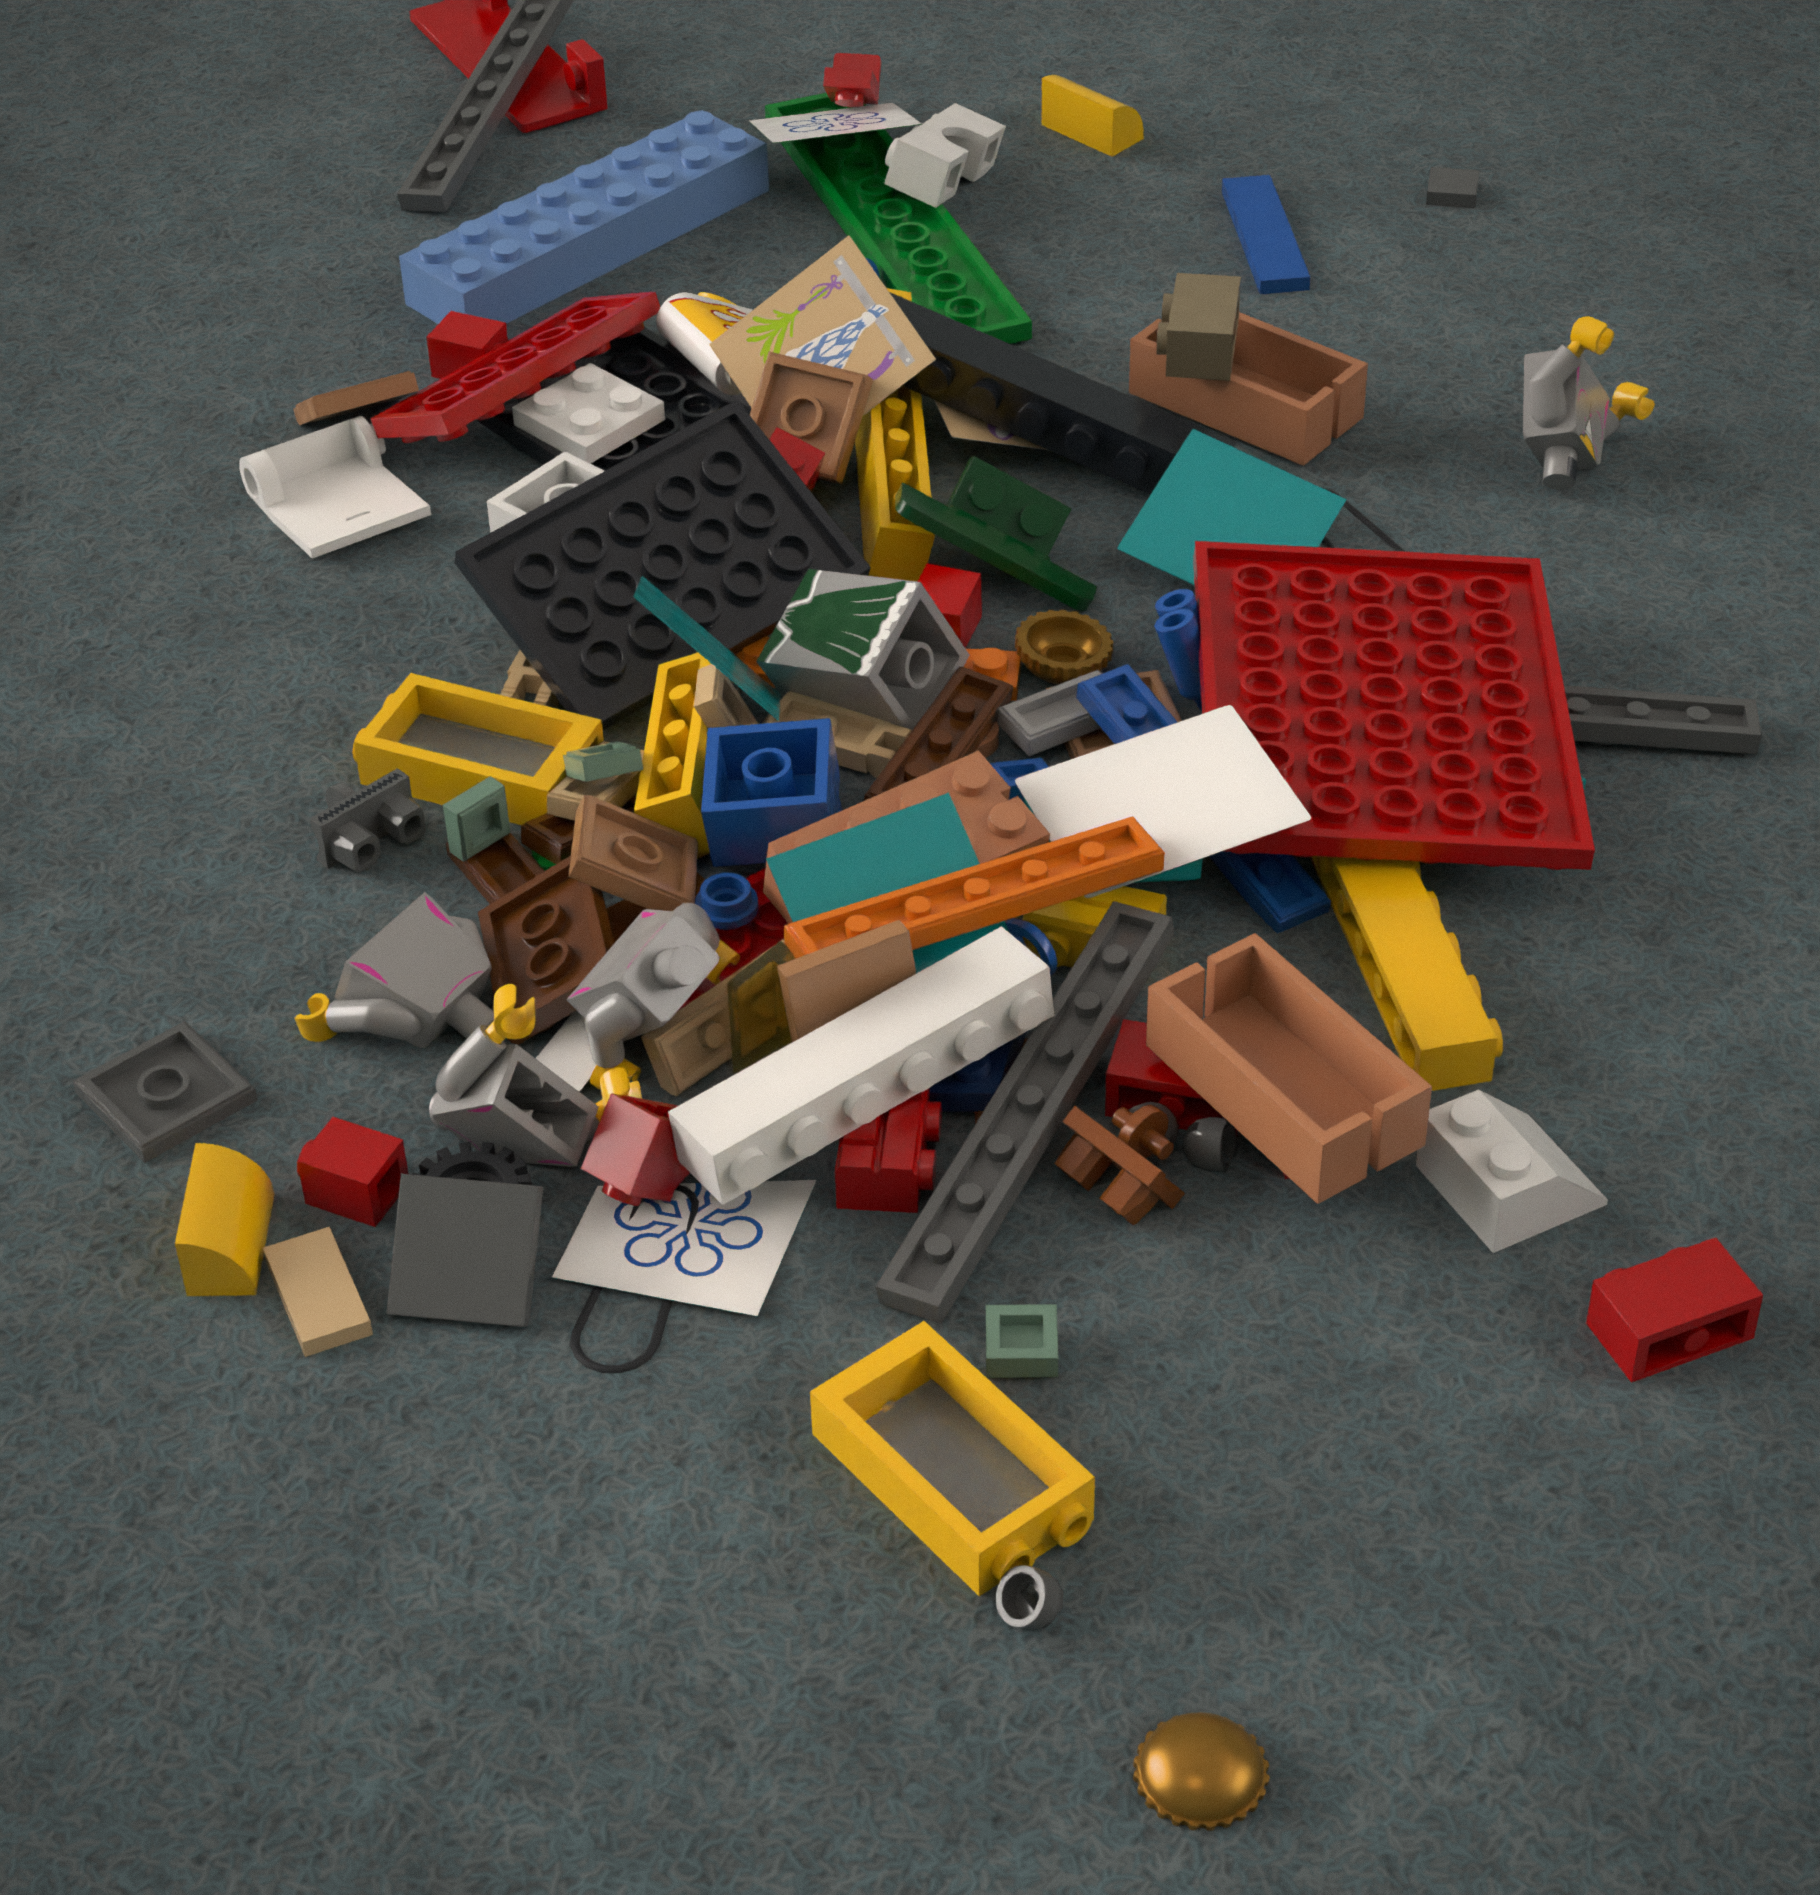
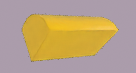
(1089, 116)
(223, 1223)

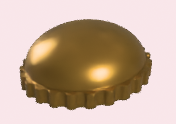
(1063, 645)
(1201, 1771)

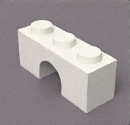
(940, 152)

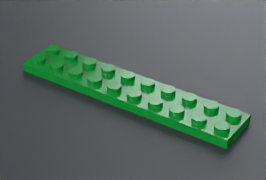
(908, 240)

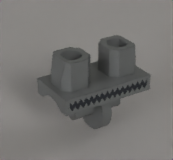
(357, 820)

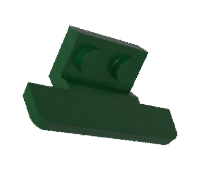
(1003, 526)

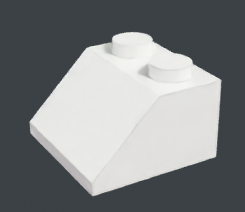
(1502, 1170)

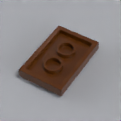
(546, 941)

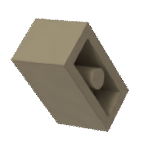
(1200, 326)

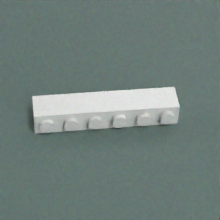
(861, 1064)

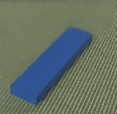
(1265, 234)

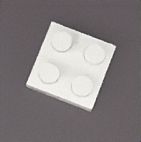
(588, 413)

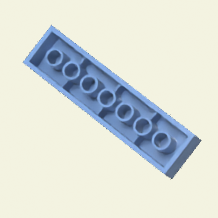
(587, 222)

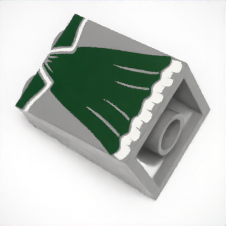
(863, 646)

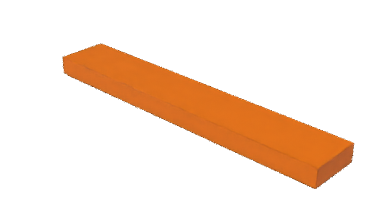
(992, 889)

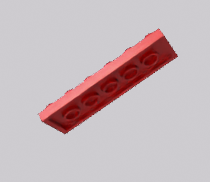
(516, 367)

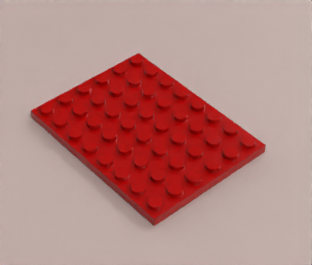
(1398, 701)

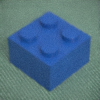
(766, 785)

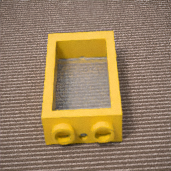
(461, 735)
(953, 1457)

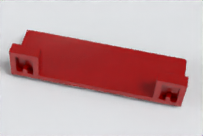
(552, 90)

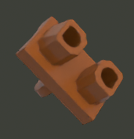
(1139, 1181)

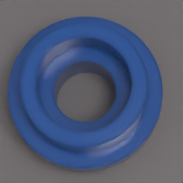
(728, 900)

